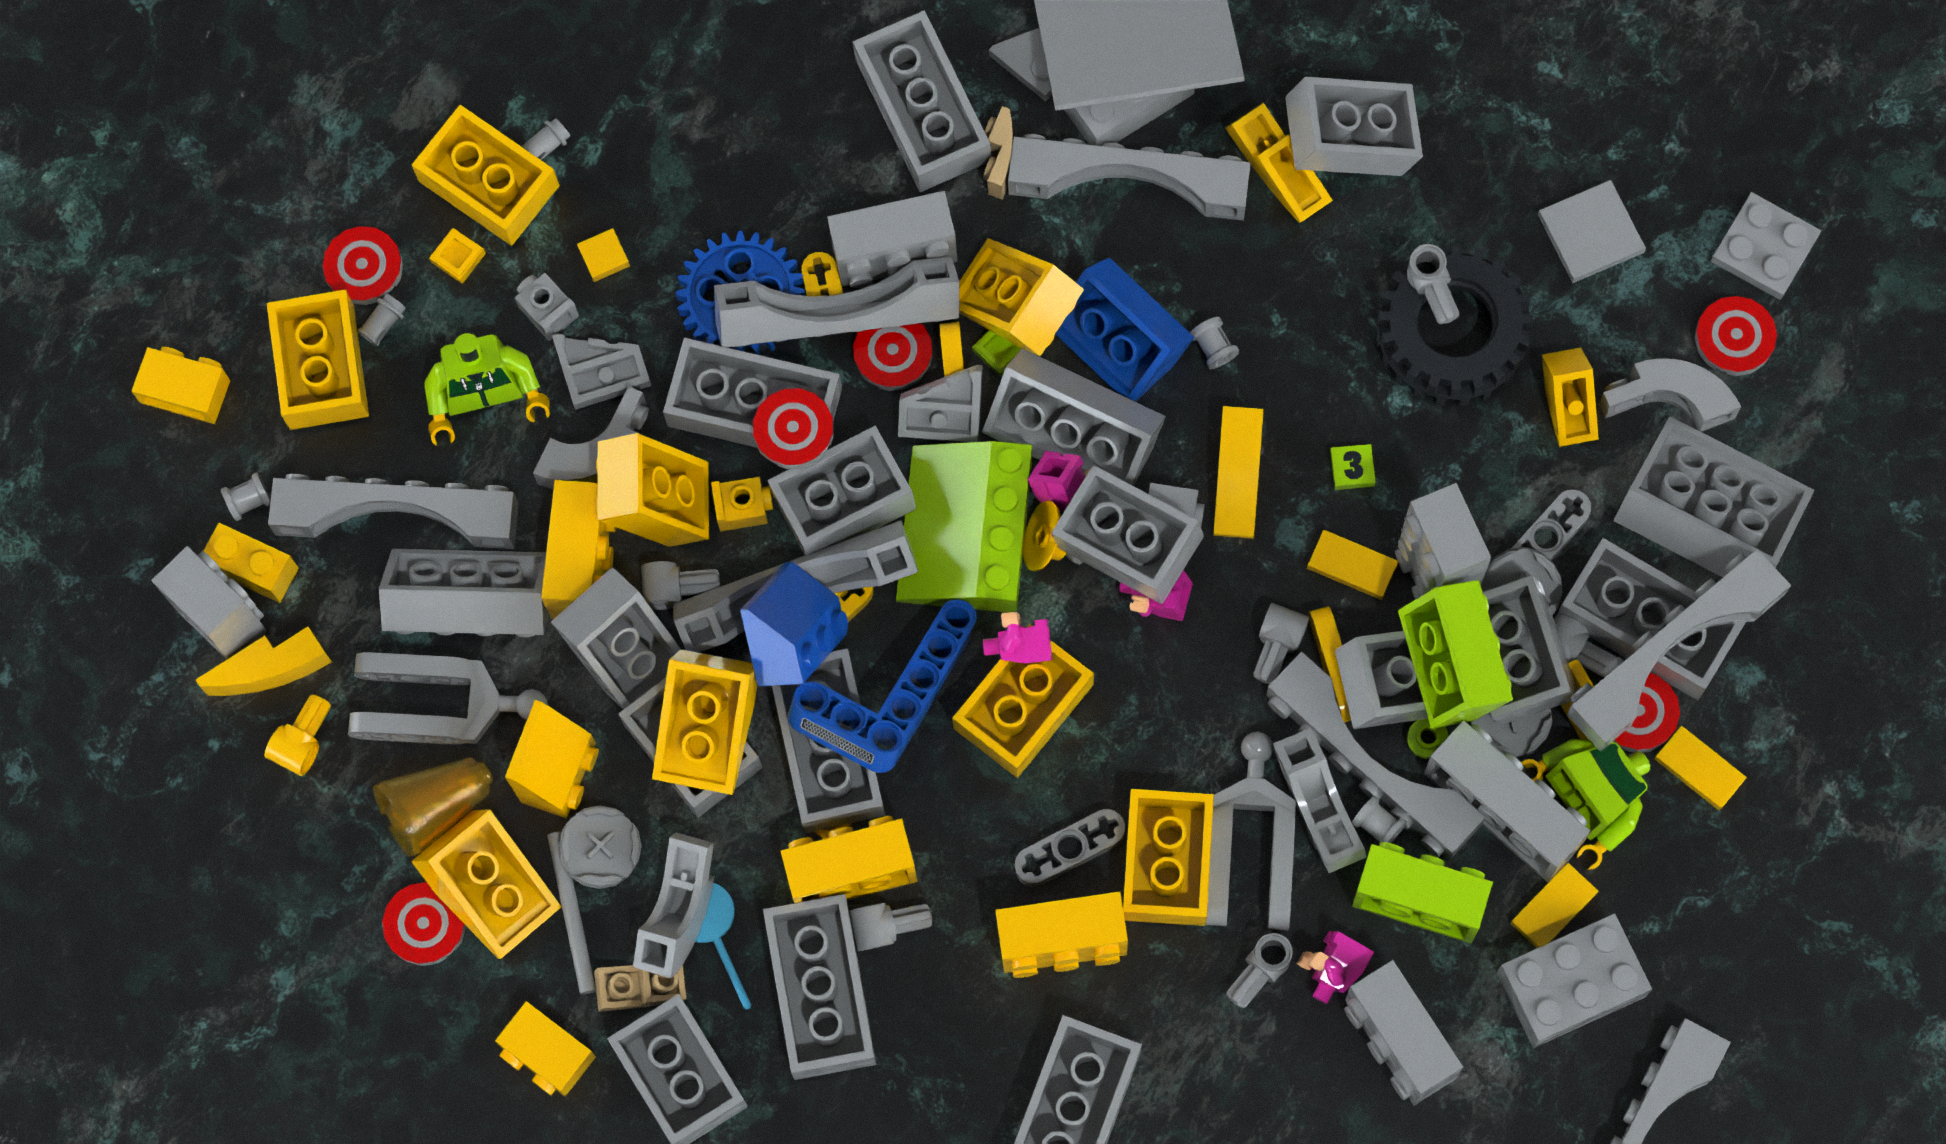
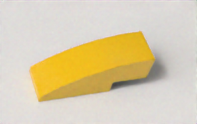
(1272, 158)
(1238, 472)
(266, 667)

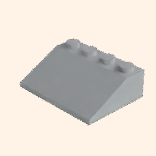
(1711, 500)

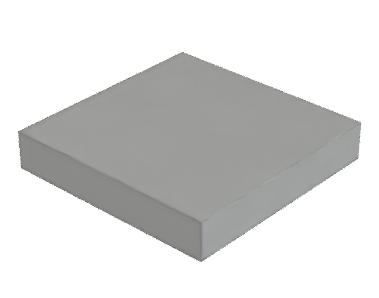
(1591, 231)

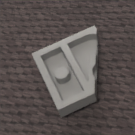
(599, 369)

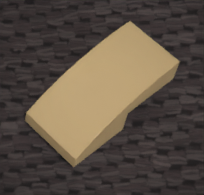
(1001, 139)
(634, 988)

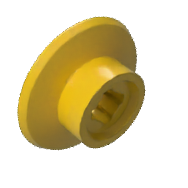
(1038, 541)

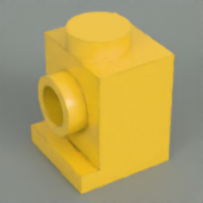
(734, 515)

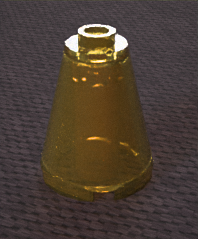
(431, 801)

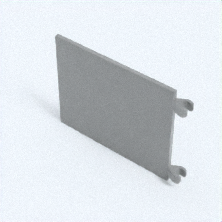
(1135, 48)

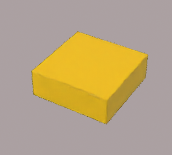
(457, 255)
(603, 255)

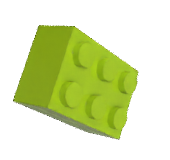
(1455, 654)
(1423, 892)

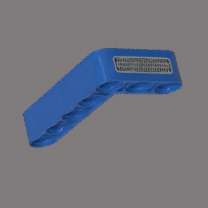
(905, 698)

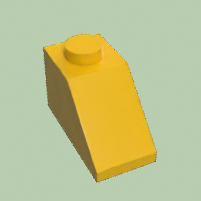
(1570, 396)

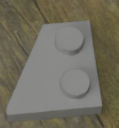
(1025, 60)
(943, 408)

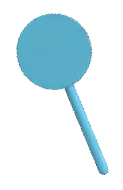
(715, 925)

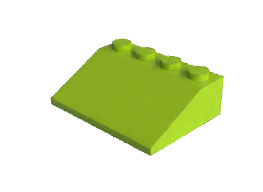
(967, 524)

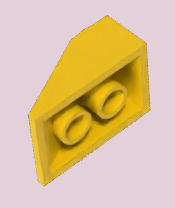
(1016, 296)
(704, 721)
(551, 761)
(487, 882)

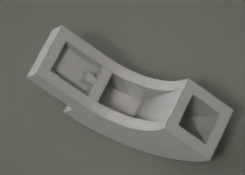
(1674, 382)
(578, 461)
(1318, 800)
(680, 908)

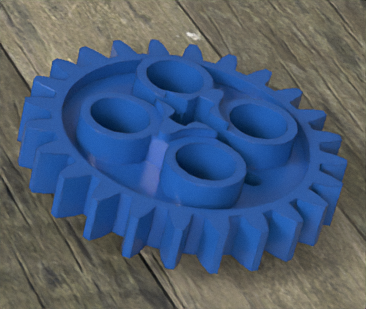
(766, 268)

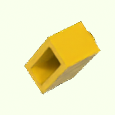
(181, 384)
(251, 562)
(545, 1050)

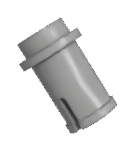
(547, 139)
(381, 319)

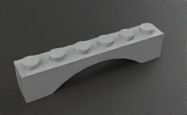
(1047, 167)
(916, 294)
(311, 506)
(851, 564)
(1739, 596)
(1435, 813)
(1687, 1065)

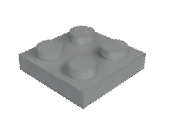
(1766, 246)

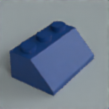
(1122, 331)
(791, 626)

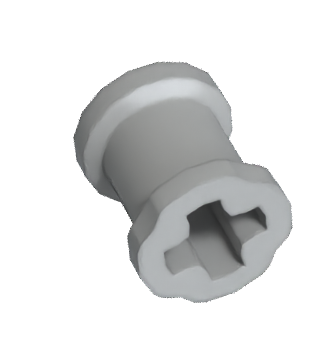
(1214, 343)
(246, 496)
(1378, 821)

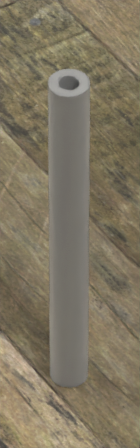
(572, 920)

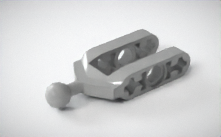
(483, 706)
(1256, 795)

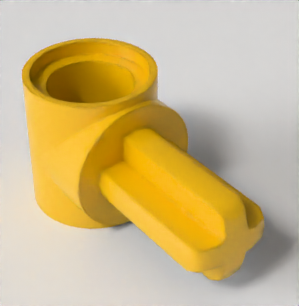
(295, 744)

